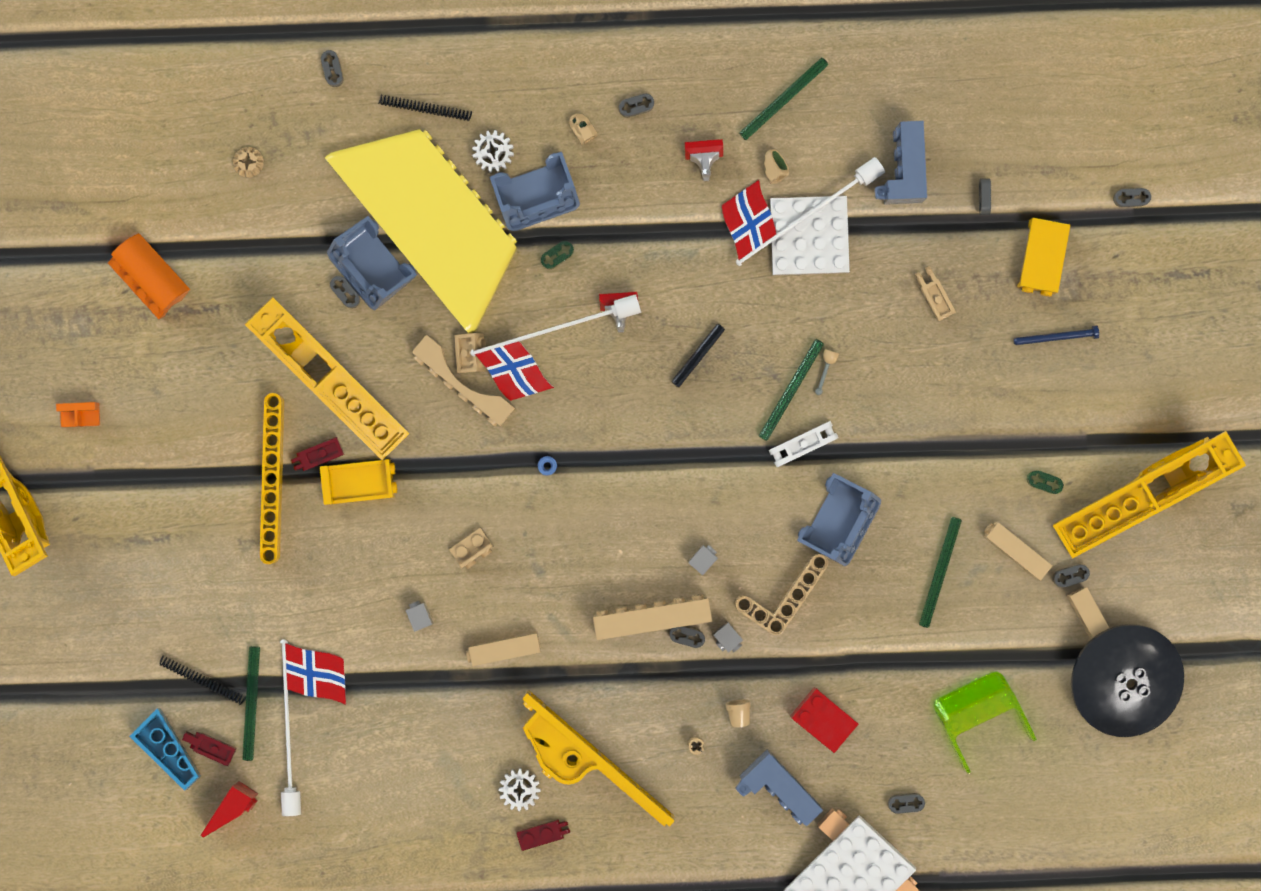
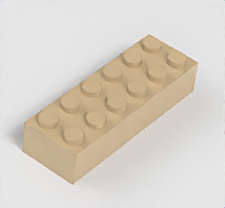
(652, 618)

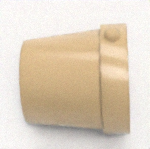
(739, 712)

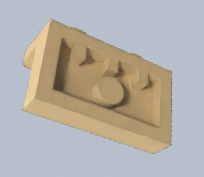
(464, 360)
(472, 547)

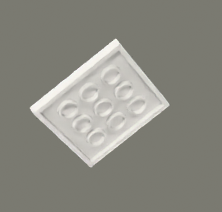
(814, 244)

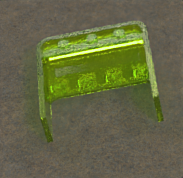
(976, 704)

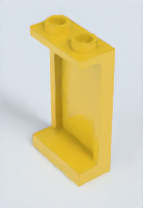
(1044, 257)
(358, 481)

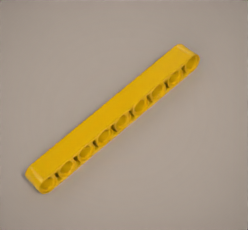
(267, 469)

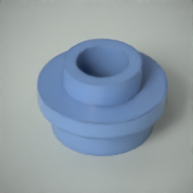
(542, 461)

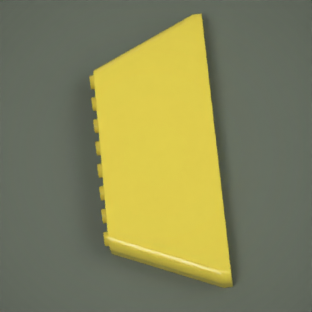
(431, 218)

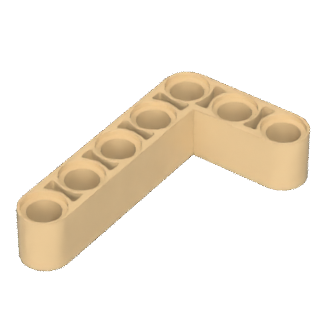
(787, 600)

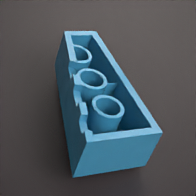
(164, 747)

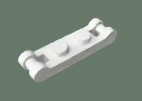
(803, 444)

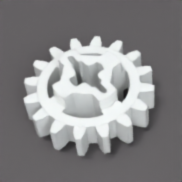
(502, 149)
(510, 789)

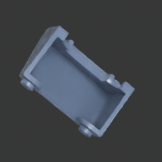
(536, 194)
(369, 264)
(841, 520)

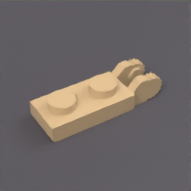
(935, 295)

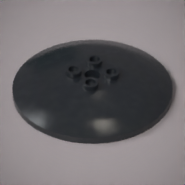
(1103, 673)

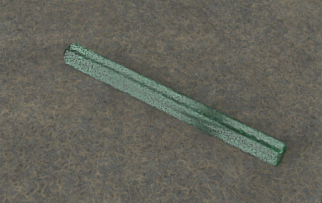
(783, 99)
(791, 389)
(940, 572)
(251, 703)

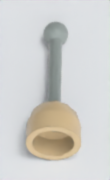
(829, 358)

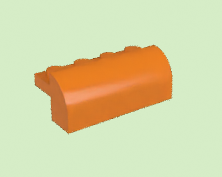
(148, 275)

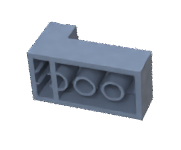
(910, 175)
(778, 781)

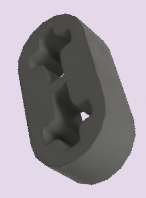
(336, 67)
(635, 101)
(1131, 193)
(984, 196)
(348, 289)
(1070, 571)
(685, 641)
(907, 808)

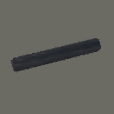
(698, 355)

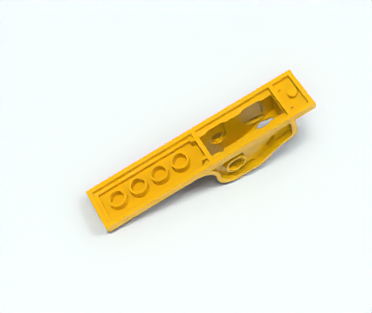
(337, 388)
(1136, 501)
(25, 519)
(563, 741)

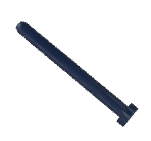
(1094, 332)

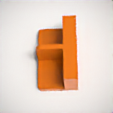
(79, 414)

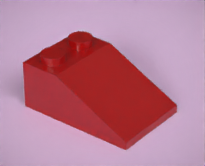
(824, 720)
(236, 802)

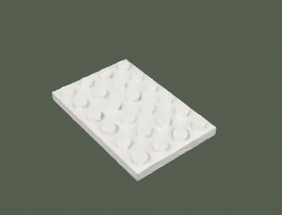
(855, 862)

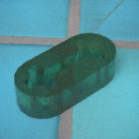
(554, 251)
(1043, 486)

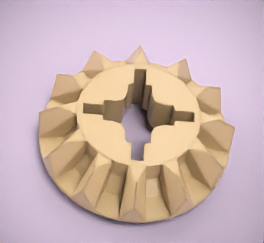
(253, 169)

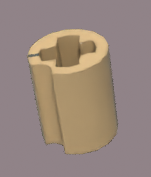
(696, 745)

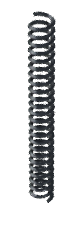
(425, 109)
(201, 682)

